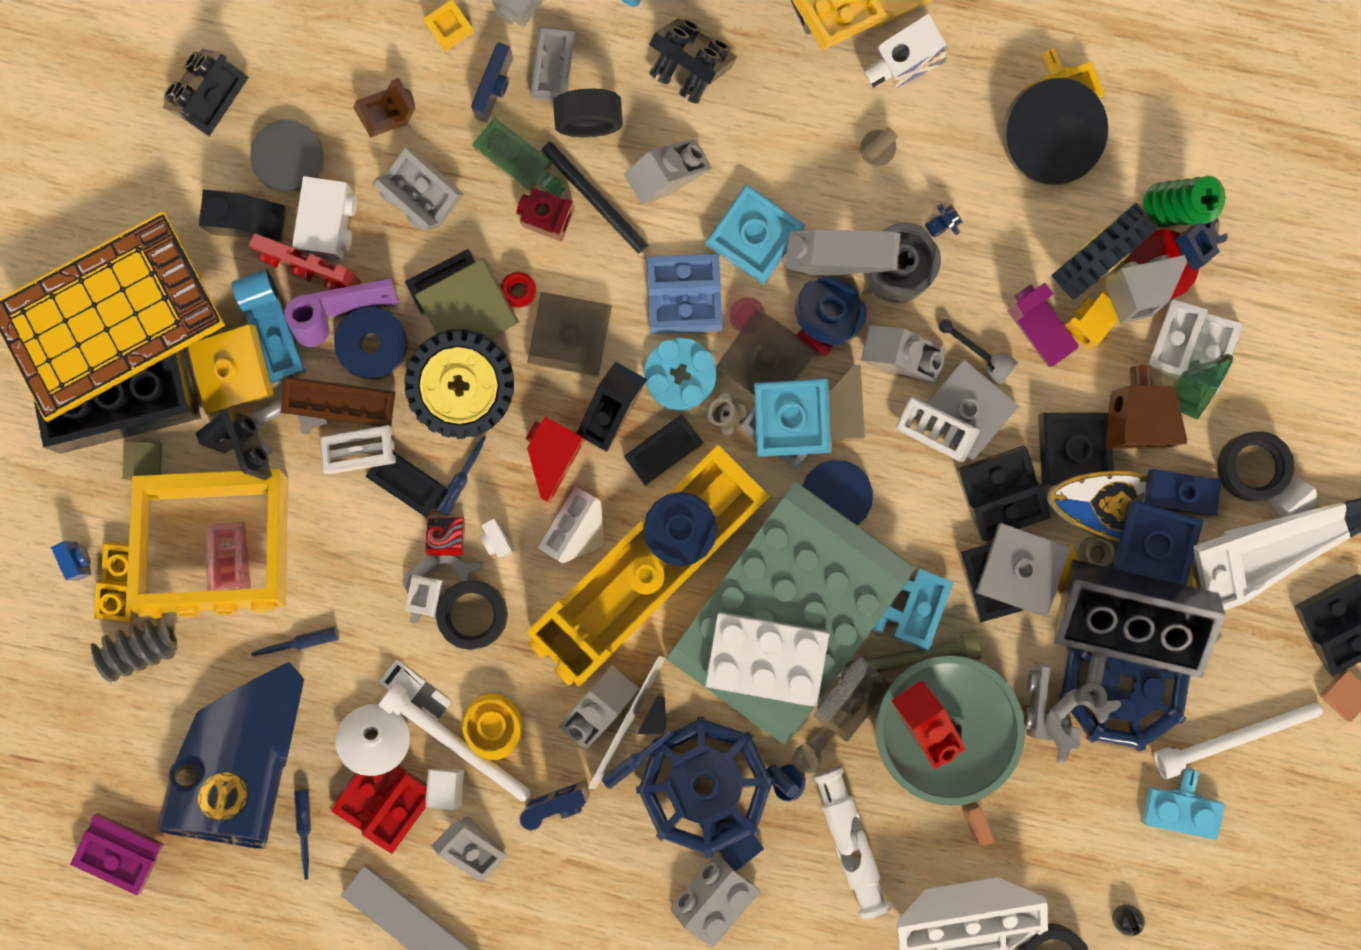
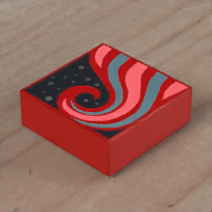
(445, 536)

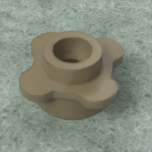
(717, 410)

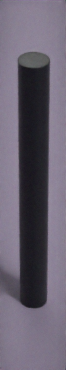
(594, 197)

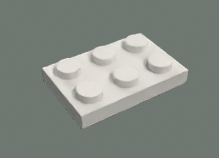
(767, 659)

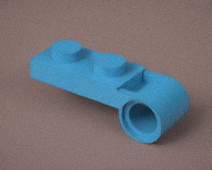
(263, 307)

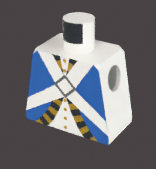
(917, 43)

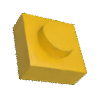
(448, 25)

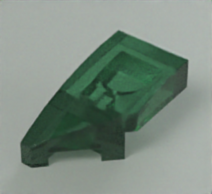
(1200, 383)

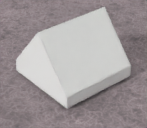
(1295, 498)
(424, 595)
(444, 788)

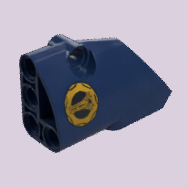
(239, 761)

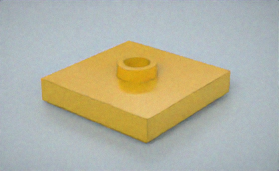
(230, 369)

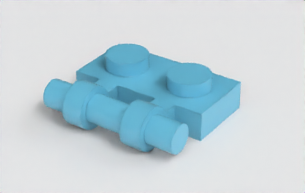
(921, 610)

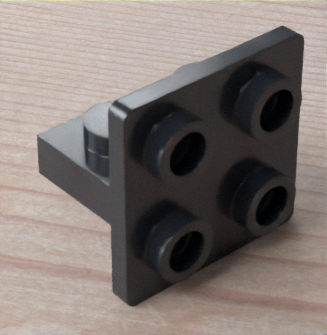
(205, 90)

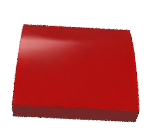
(382, 805)

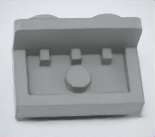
(418, 190)
(714, 901)

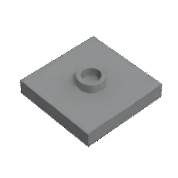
(974, 401)
(1023, 570)

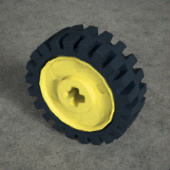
(1105, 251)
(440, 403)

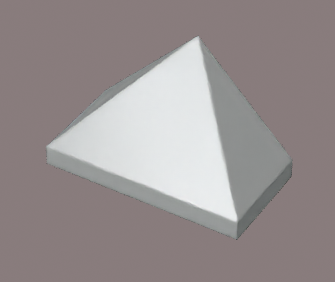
(575, 529)

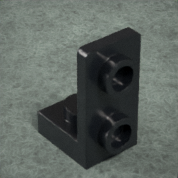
(239, 433)

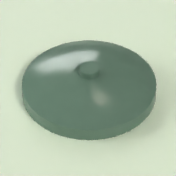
(983, 715)

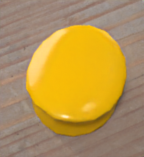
(492, 726)

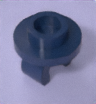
(948, 219)

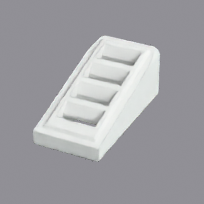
(909, 414)

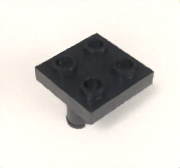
(685, 45)

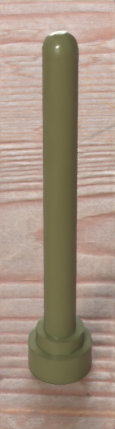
(965, 646)

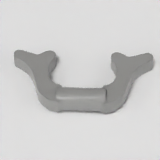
(273, 410)
(430, 563)
(1061, 710)

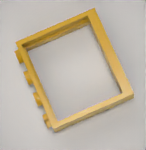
(199, 486)

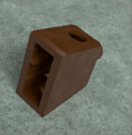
(1144, 414)

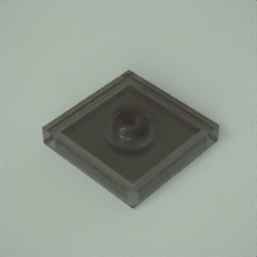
(569, 334)
(765, 353)

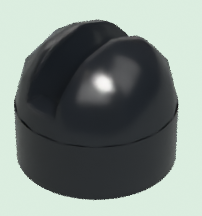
(1123, 925)

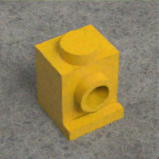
(1093, 320)

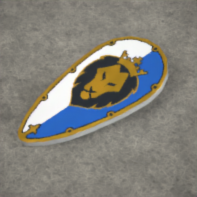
(1098, 500)

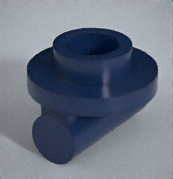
(788, 782)

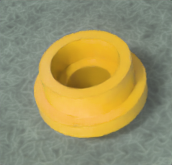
(633, 575)

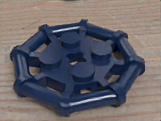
(1135, 704)
(725, 793)

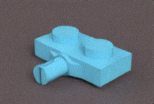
(1183, 809)

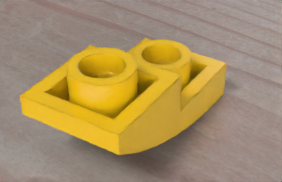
(112, 588)

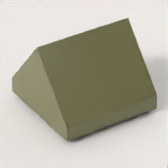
(141, 459)

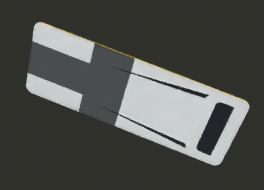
(421, 692)

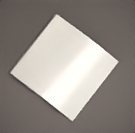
(1192, 336)

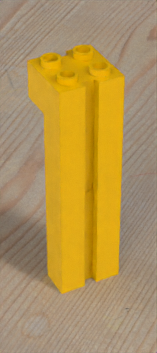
(605, 609)

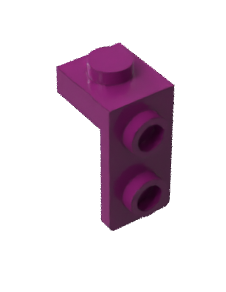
(1042, 324)

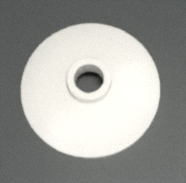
(375, 755)

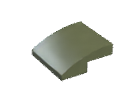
(468, 301)

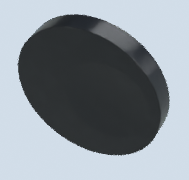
(1055, 131)

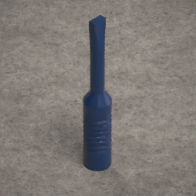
(458, 482)
(303, 641)
(632, 762)
(303, 825)

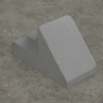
(469, 848)

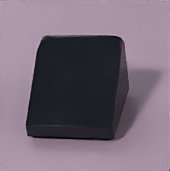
(655, 718)

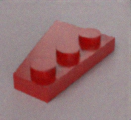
(273, 253)

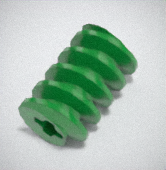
(1185, 201)

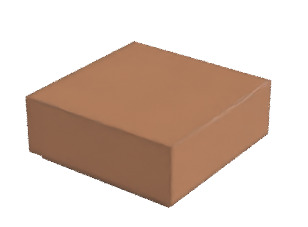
(1344, 695)
(978, 824)

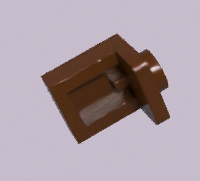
(385, 109)

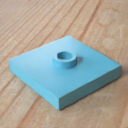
(753, 234)
(793, 417)

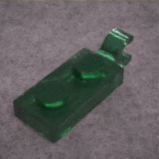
(517, 158)

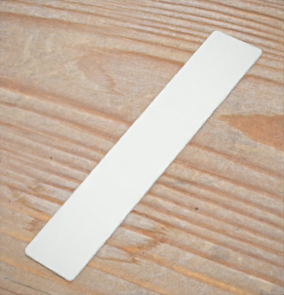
(626, 723)

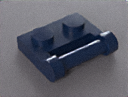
(564, 801)

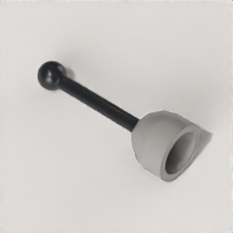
(998, 365)

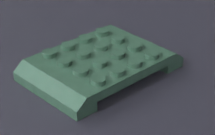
(802, 571)

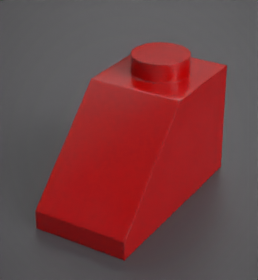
(551, 454)

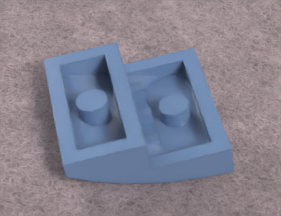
(684, 293)

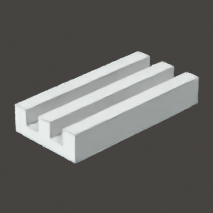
(360, 463)

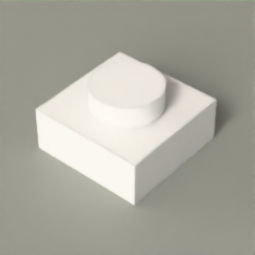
(496, 539)

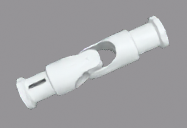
(848, 835)

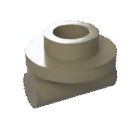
(878, 147)

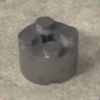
(922, 267)

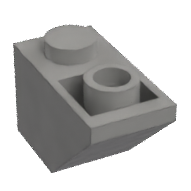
(666, 170)
(1144, 288)
(903, 353)
(599, 707)

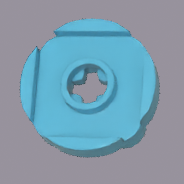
(698, 364)

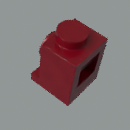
(551, 225)

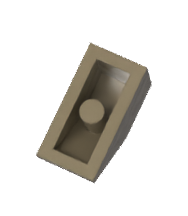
(847, 407)

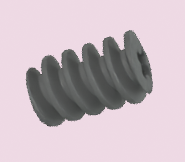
(134, 651)

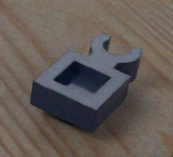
(1200, 243)

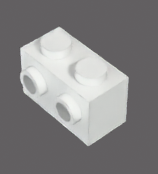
(324, 218)

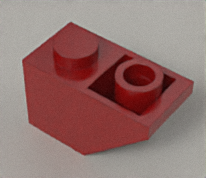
(928, 724)

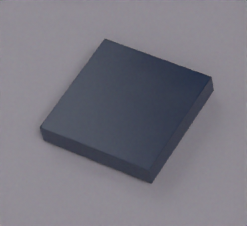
(1157, 543)

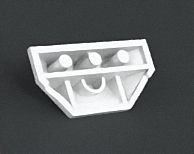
(973, 917)

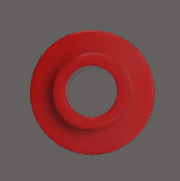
(519, 278)

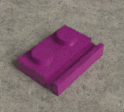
(117, 854)

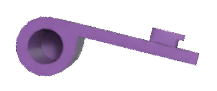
(309, 313)

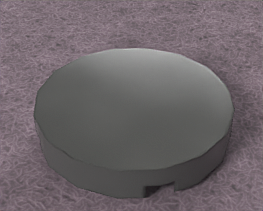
(285, 154)

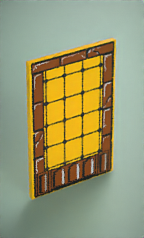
(106, 316)

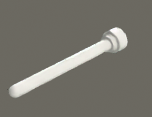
(399, 702)
(1172, 761)

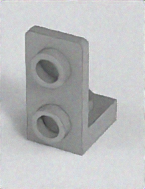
(1035, 714)

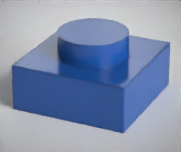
(72, 560)

